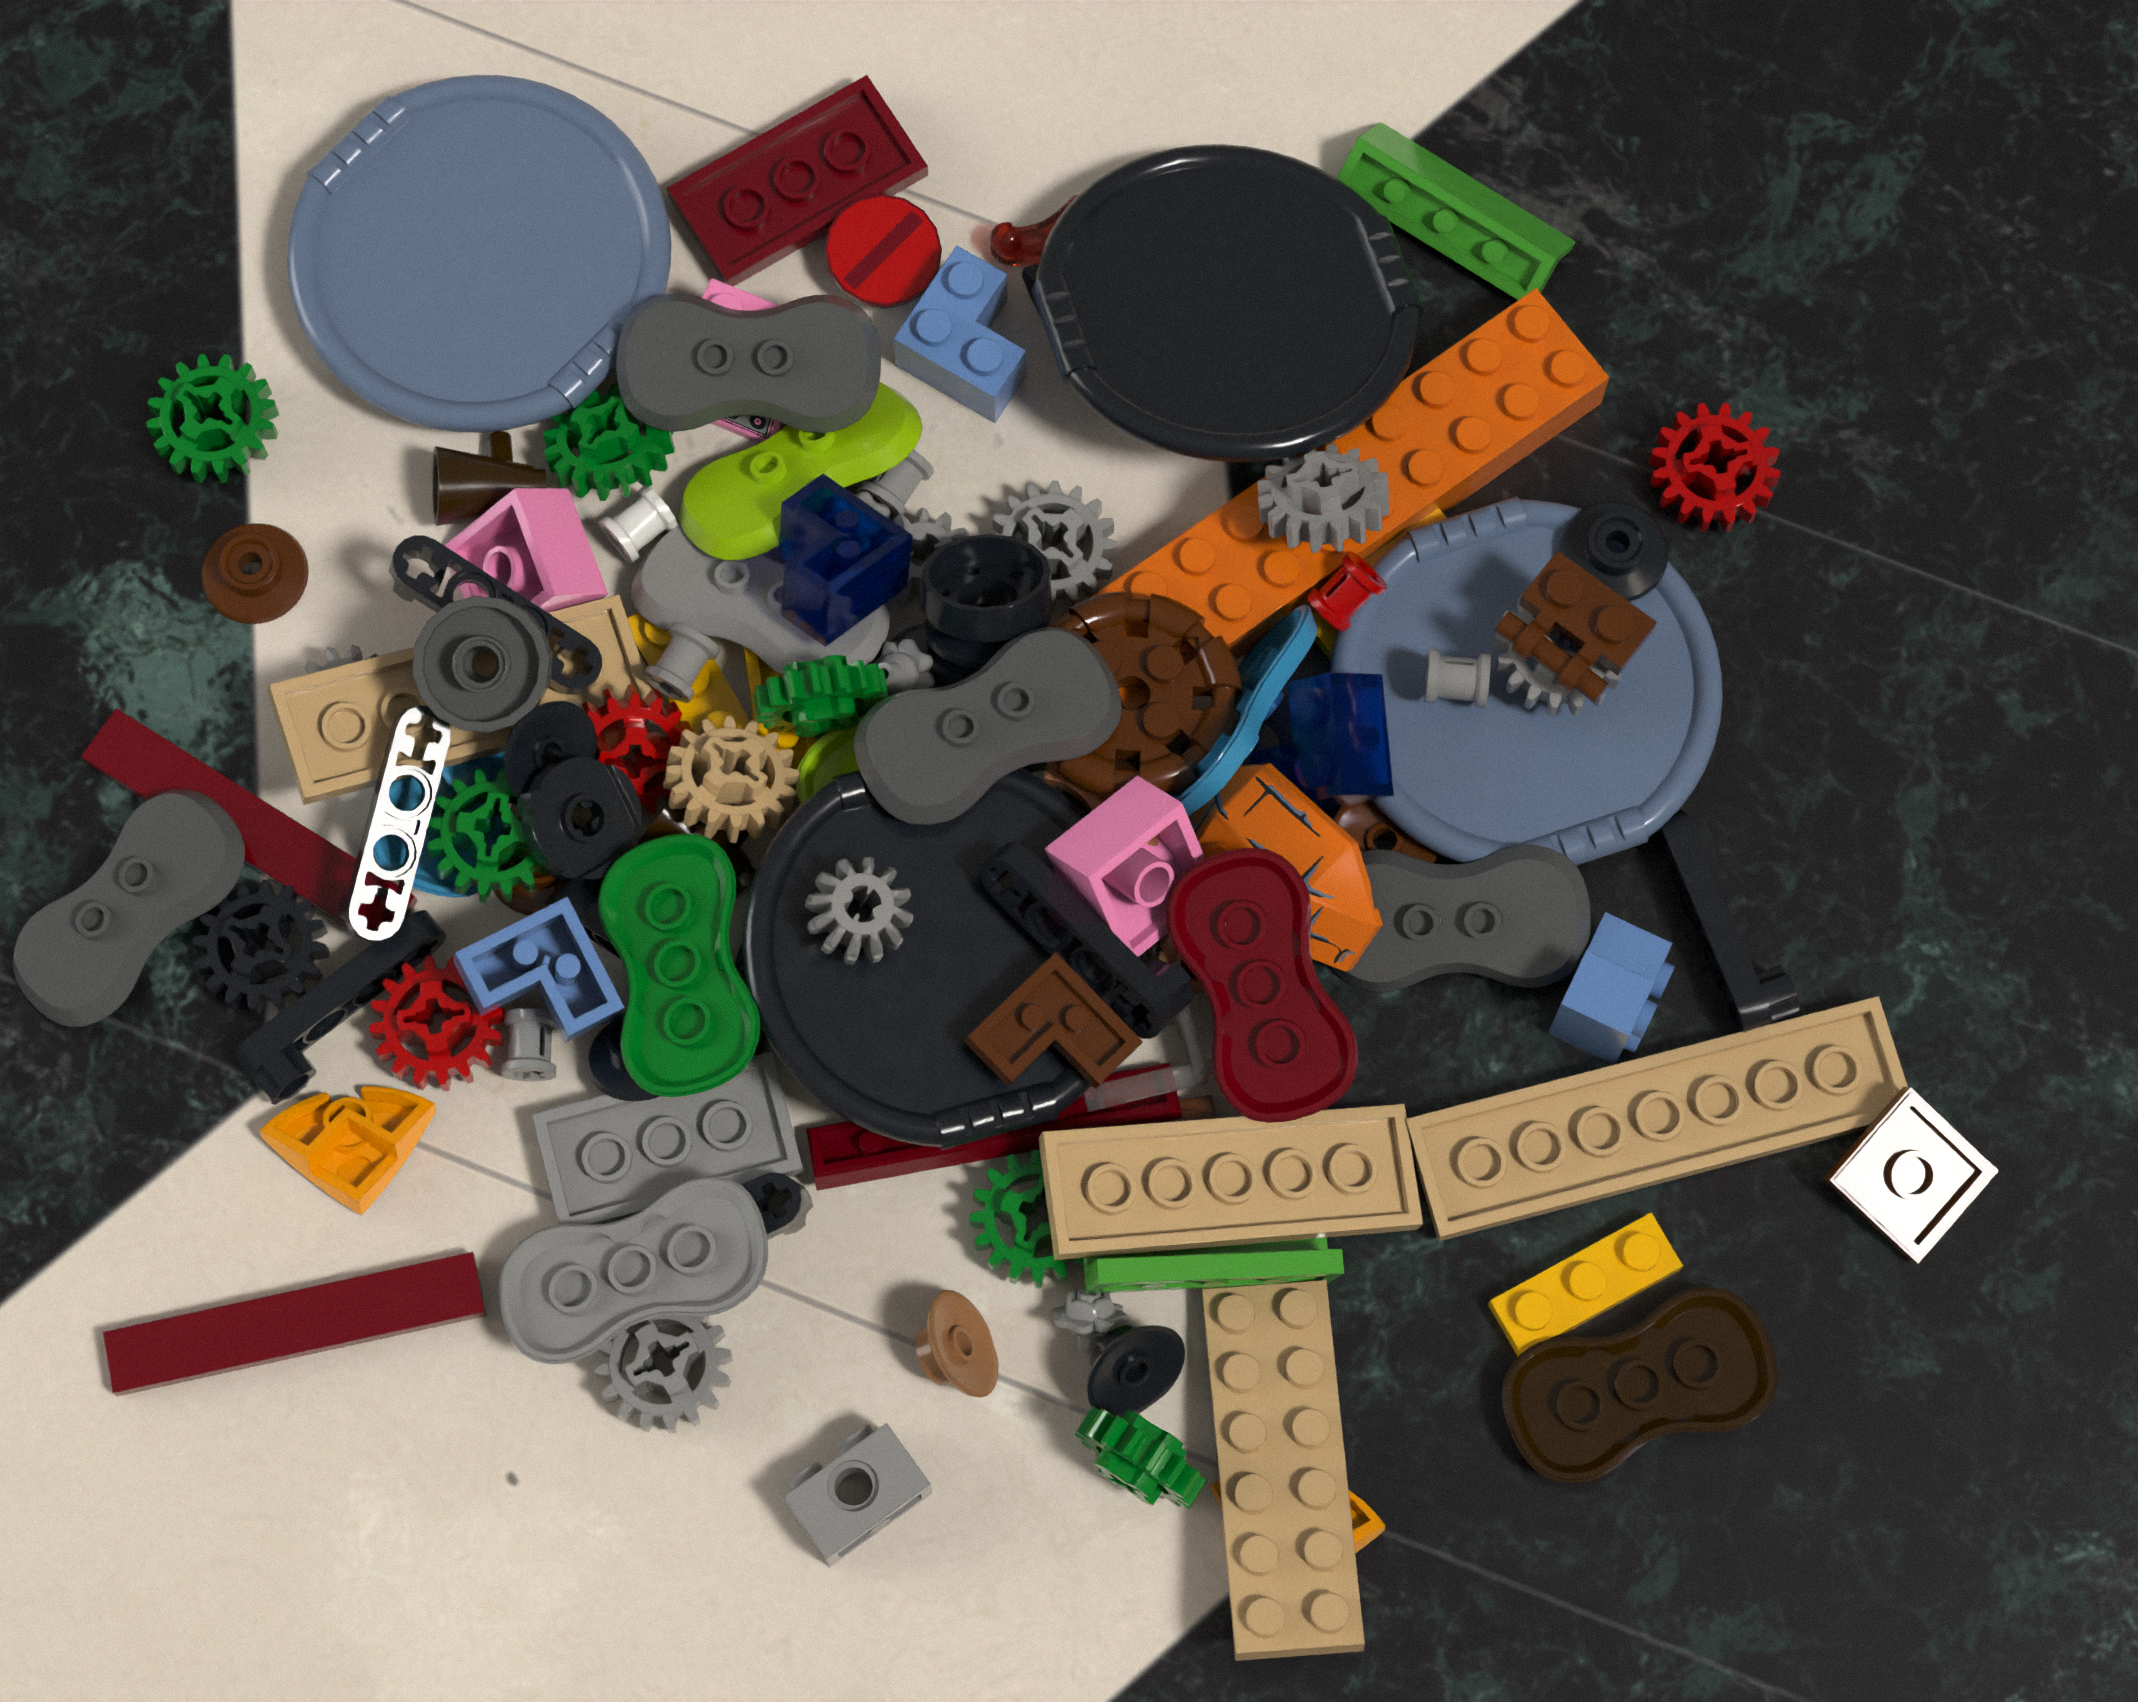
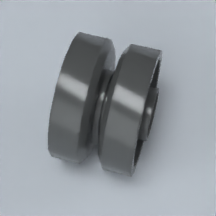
(446, 658)

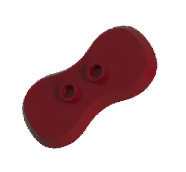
(1275, 1030)

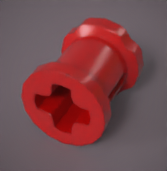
(1347, 591)

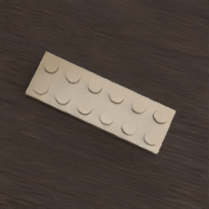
(342, 716)
(1228, 1182)
(1282, 1471)

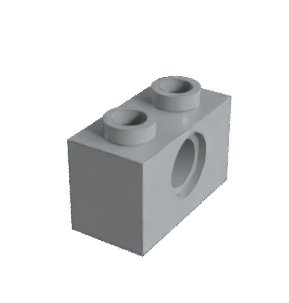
(840, 1527)

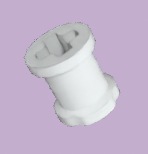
(638, 524)

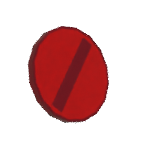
(883, 251)

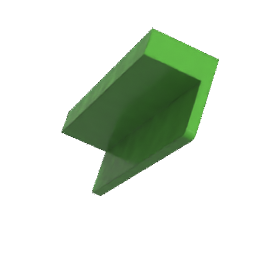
(1453, 212)
(1215, 1267)

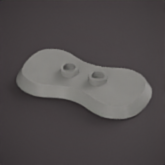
(739, 604)
(680, 1256)

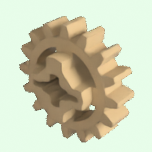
(731, 779)

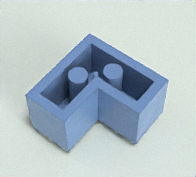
(950, 338)
(544, 954)
(1610, 990)

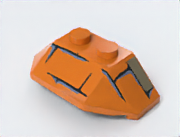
(1271, 813)

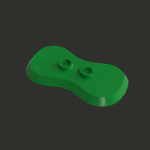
(686, 1004)

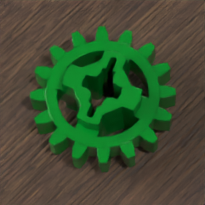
(212, 443)
(608, 446)
(820, 695)
(468, 833)
(1009, 1208)
(1140, 1457)

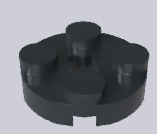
(548, 812)

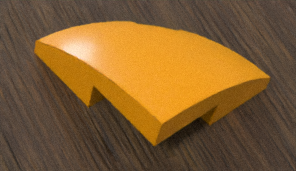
(352, 1143)

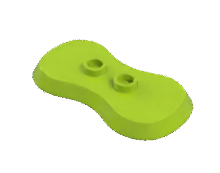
(737, 500)

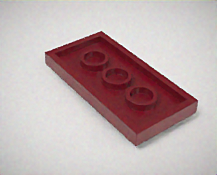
(796, 181)

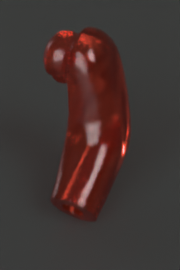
(1022, 244)

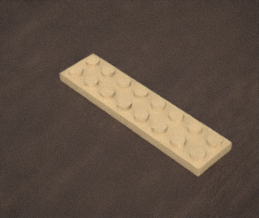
(1655, 1118)

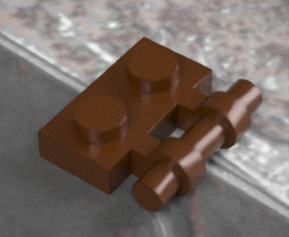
(1584, 613)

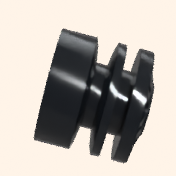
(980, 598)

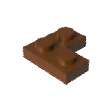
(1055, 1010)

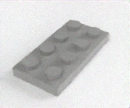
(622, 1155)

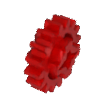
(1698, 486)
(629, 729)
(412, 1026)

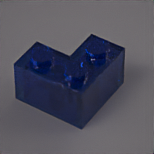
(838, 558)
(1337, 740)

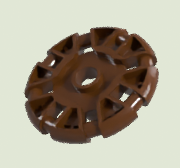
(1169, 684)

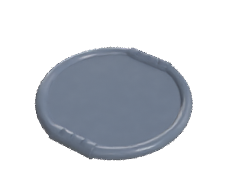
(476, 252)
(1512, 773)

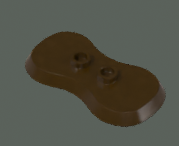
(1596, 1400)

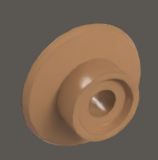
(957, 1346)

